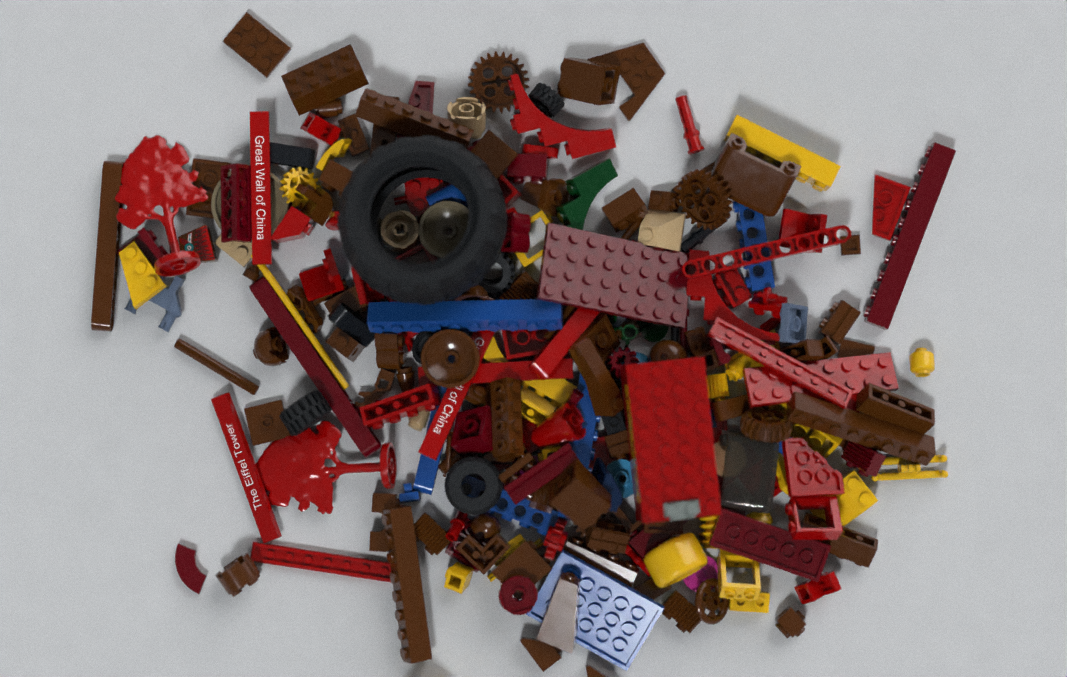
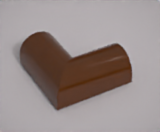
(483, 557)

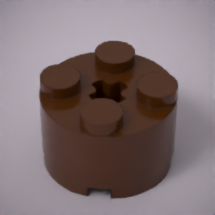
(238, 574)

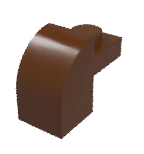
(319, 203)
(699, 347)

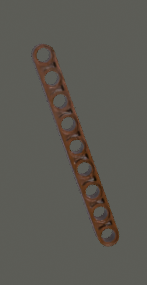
(107, 248)

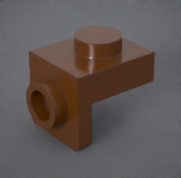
(663, 201)

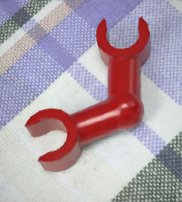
(636, 559)

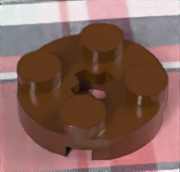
(549, 189)

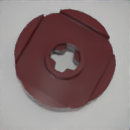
(524, 585)

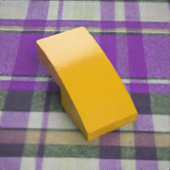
(335, 151)

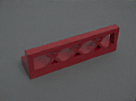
(239, 203)
(540, 474)

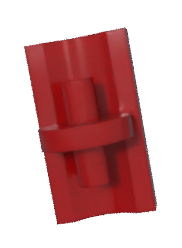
(767, 301)

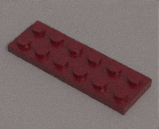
(769, 545)

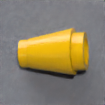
(735, 369)

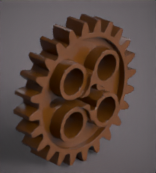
(496, 64)
(704, 199)

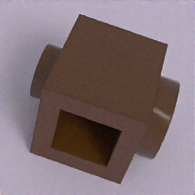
(790, 622)

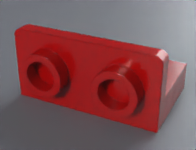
(733, 288)

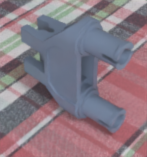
(168, 300)

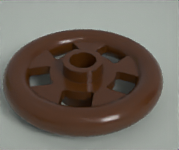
(711, 602)

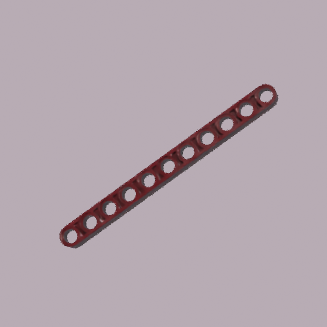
(316, 368)

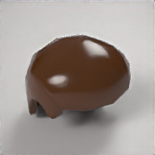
(487, 524)

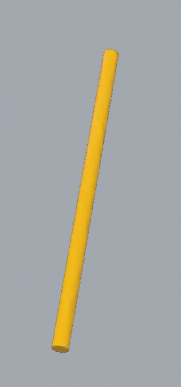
(303, 325)

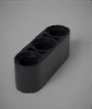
(292, 156)
(352, 324)

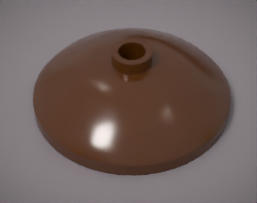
(436, 362)

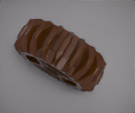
(766, 425)

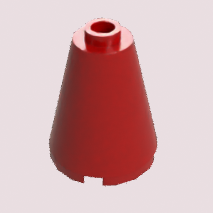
(560, 427)

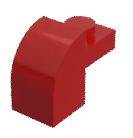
(321, 129)
(811, 590)

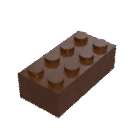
(324, 79)

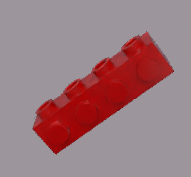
(400, 406)

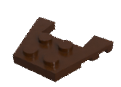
(639, 73)

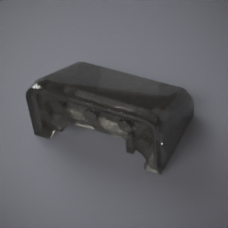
(747, 473)

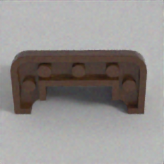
(752, 179)

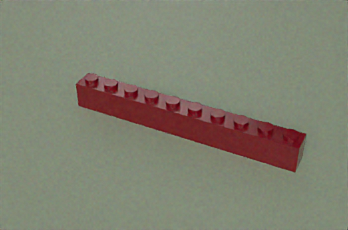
(910, 235)

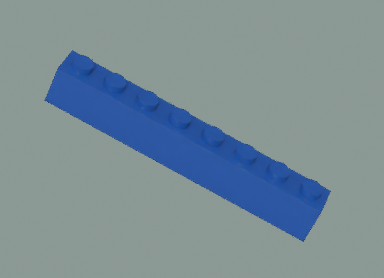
(583, 447)

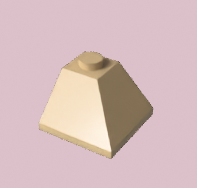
(662, 230)

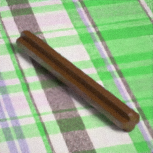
(216, 366)

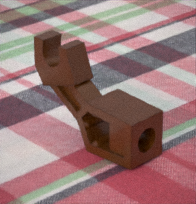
(299, 300)
(370, 397)

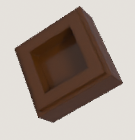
(852, 246)

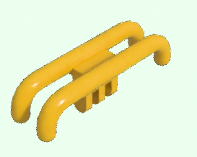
(910, 470)

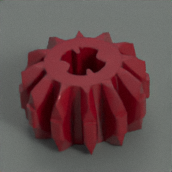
(626, 355)

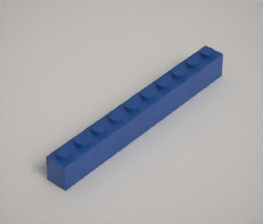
(465, 316)

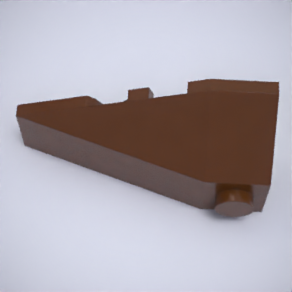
(599, 382)

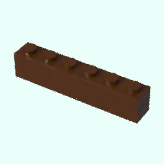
(408, 119)

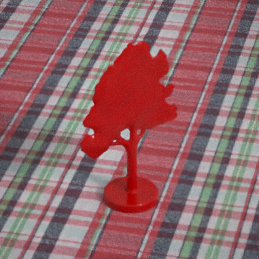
(156, 178)
(297, 468)

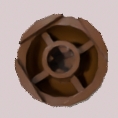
(270, 348)
(667, 350)

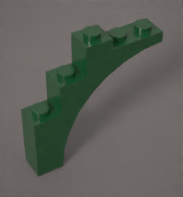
(584, 190)

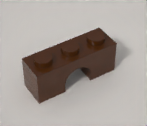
(379, 502)

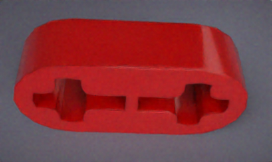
(552, 153)

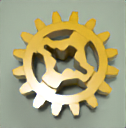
(291, 181)

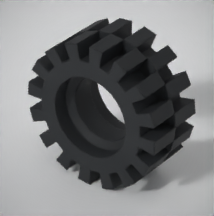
(546, 100)

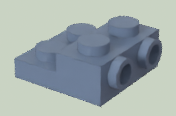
(793, 323)

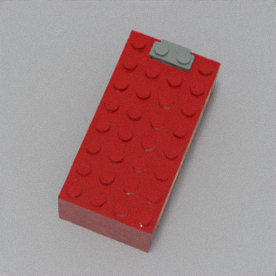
(670, 440)

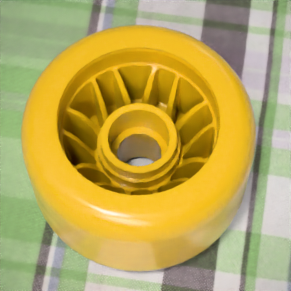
(675, 560)

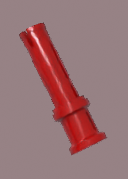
(691, 133)

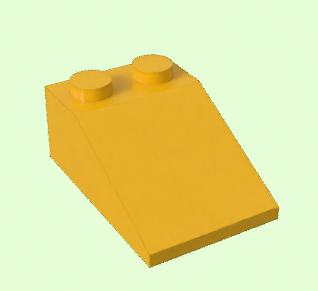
(854, 501)

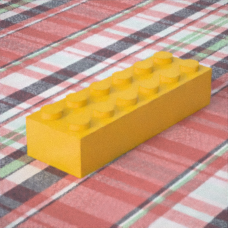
(777, 150)

